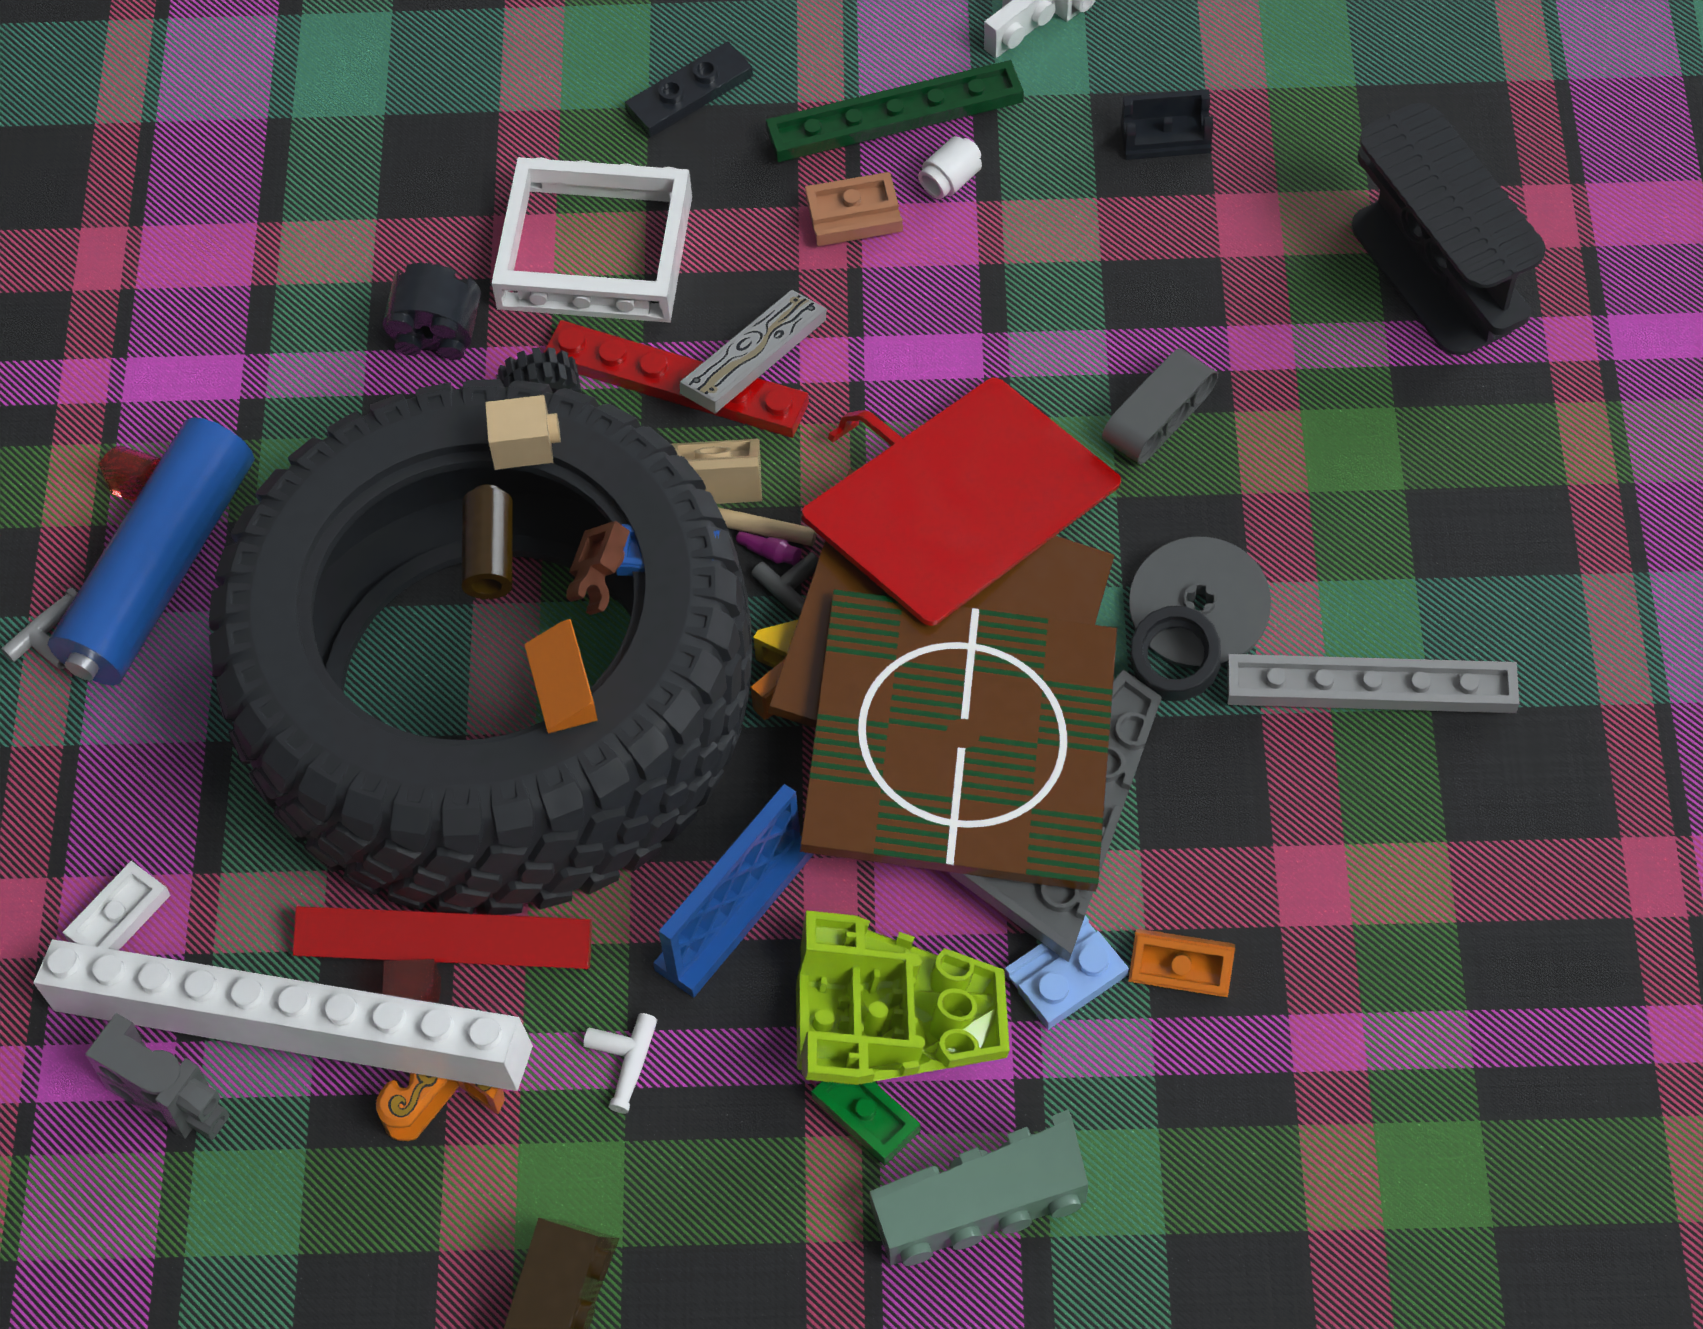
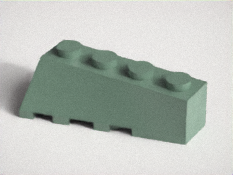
(982, 1193)

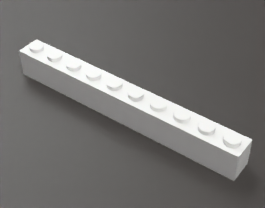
(286, 1014)

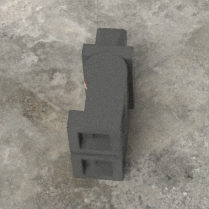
(156, 1081)

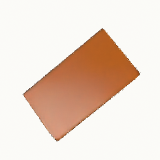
(560, 678)
(1181, 962)

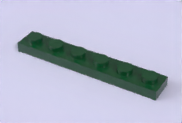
(894, 110)

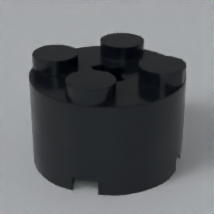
(431, 311)

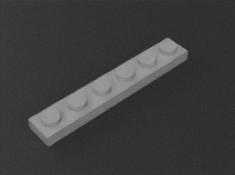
(1372, 683)

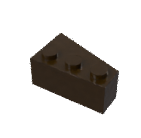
(561, 1277)

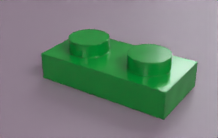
(868, 1116)

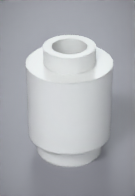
(950, 167)

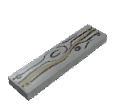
(752, 351)

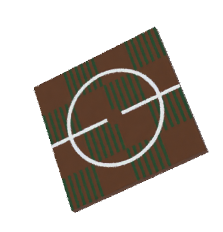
(962, 742)

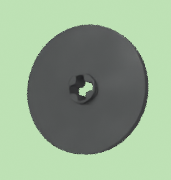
(1232, 587)

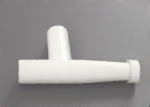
(632, 1049)

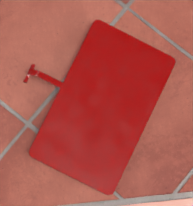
(958, 498)

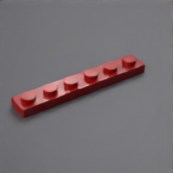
(660, 373)

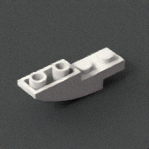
(1020, 17)

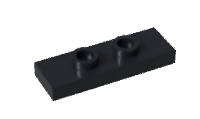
(689, 89)

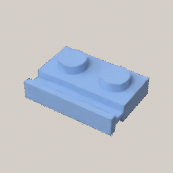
(1062, 987)

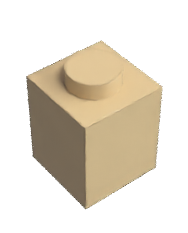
(521, 432)

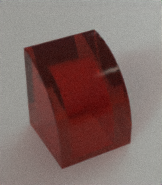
(127, 471)
(412, 979)

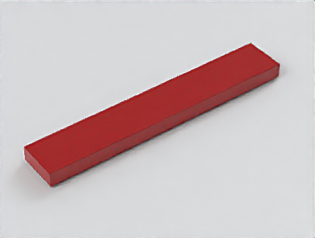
(442, 937)

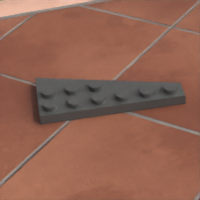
(1055, 912)

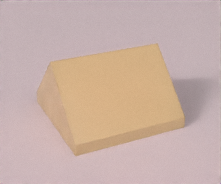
(727, 468)

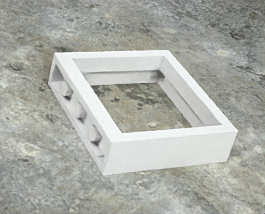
(591, 294)

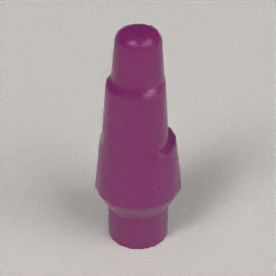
(771, 548)

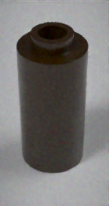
(487, 542)

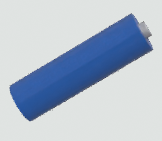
(151, 552)

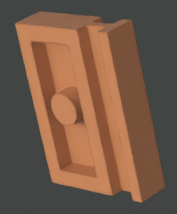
(853, 209)

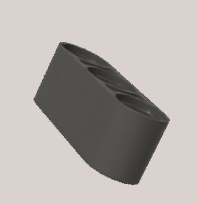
(1160, 406)

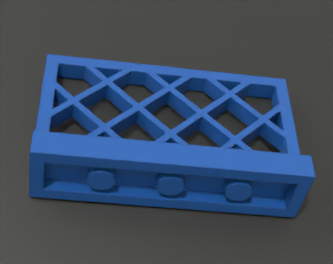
(733, 895)

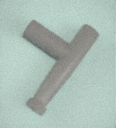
(36, 632)

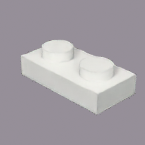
(118, 909)

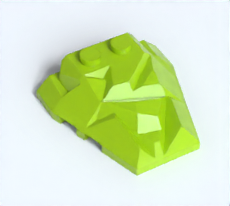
(890, 1009)

